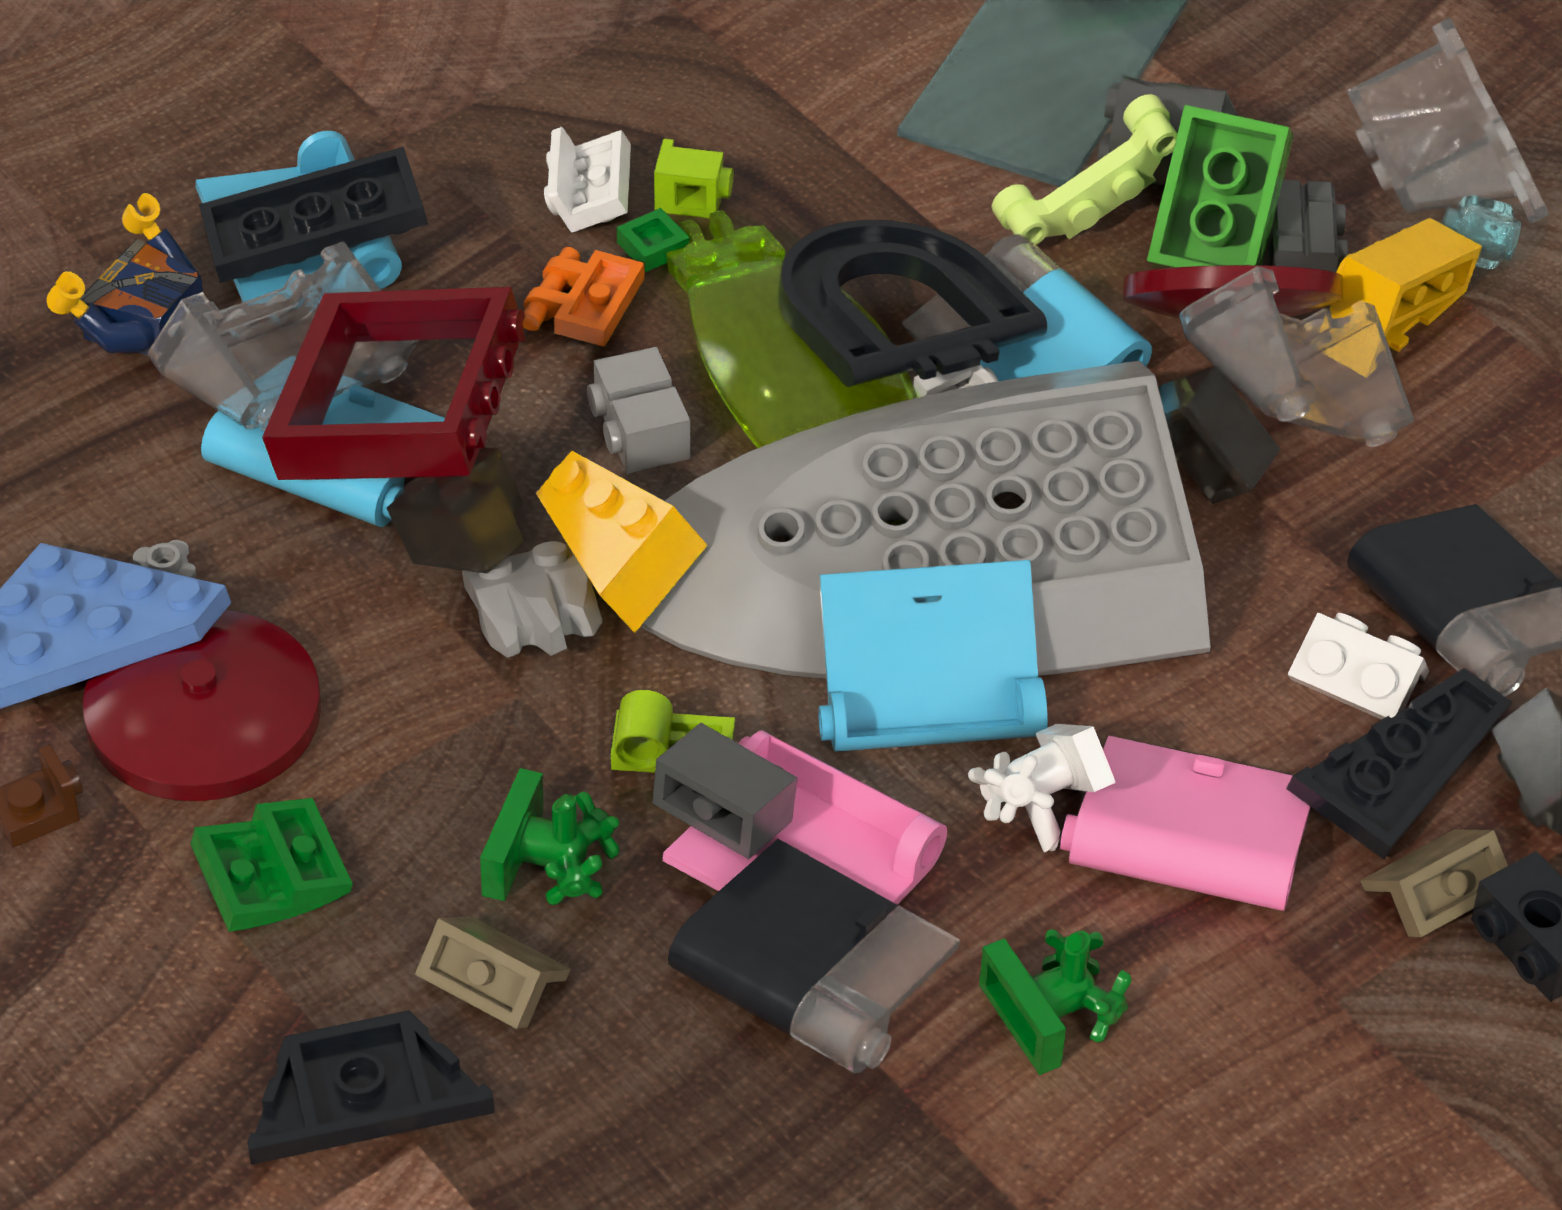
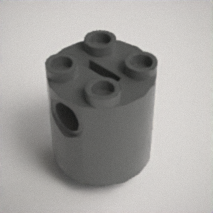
(1173, 97)

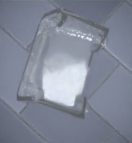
(245, 352)
(1301, 371)

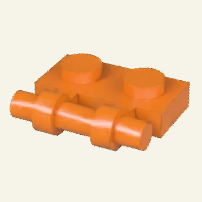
(597, 296)

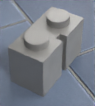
(640, 415)

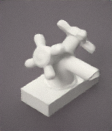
(1066, 760)

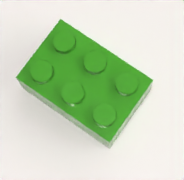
(1220, 191)

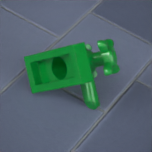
(556, 844)
(1035, 1003)

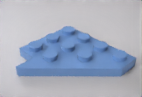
(90, 614)

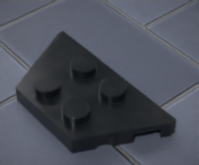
(361, 1086)

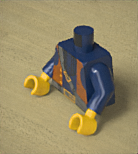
(136, 293)

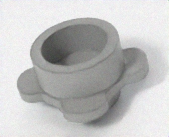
(166, 557)

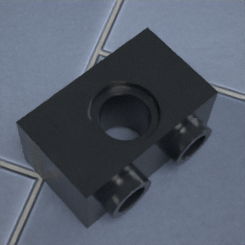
(1523, 918)

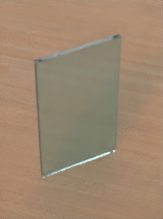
(1035, 80)

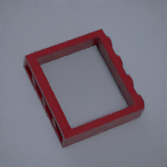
(308, 450)

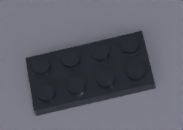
(311, 212)

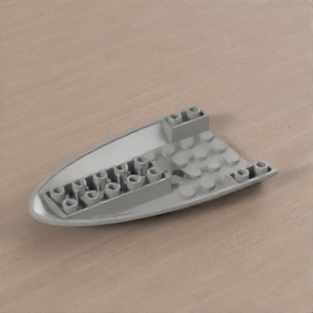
(1097, 521)

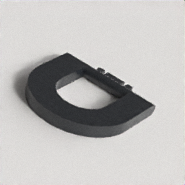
(955, 270)

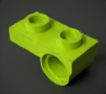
(649, 727)

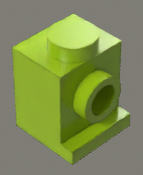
(690, 180)

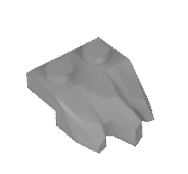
(534, 600)

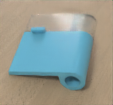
(1079, 325)

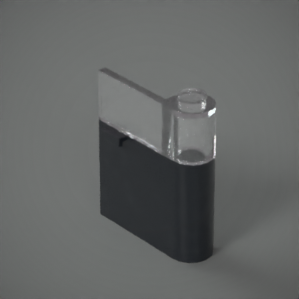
(1465, 591)
(811, 954)

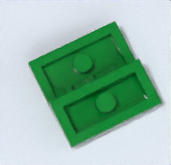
(271, 865)

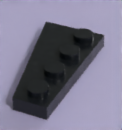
(1402, 763)

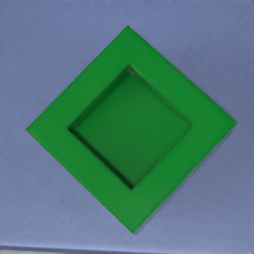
(650, 238)

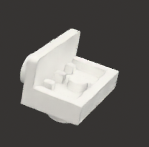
(588, 180)
(1358, 667)

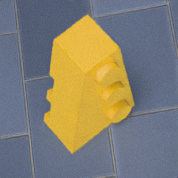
(1408, 277)
(621, 536)

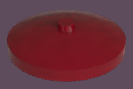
(1173, 289)
(207, 713)

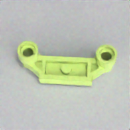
(1099, 187)

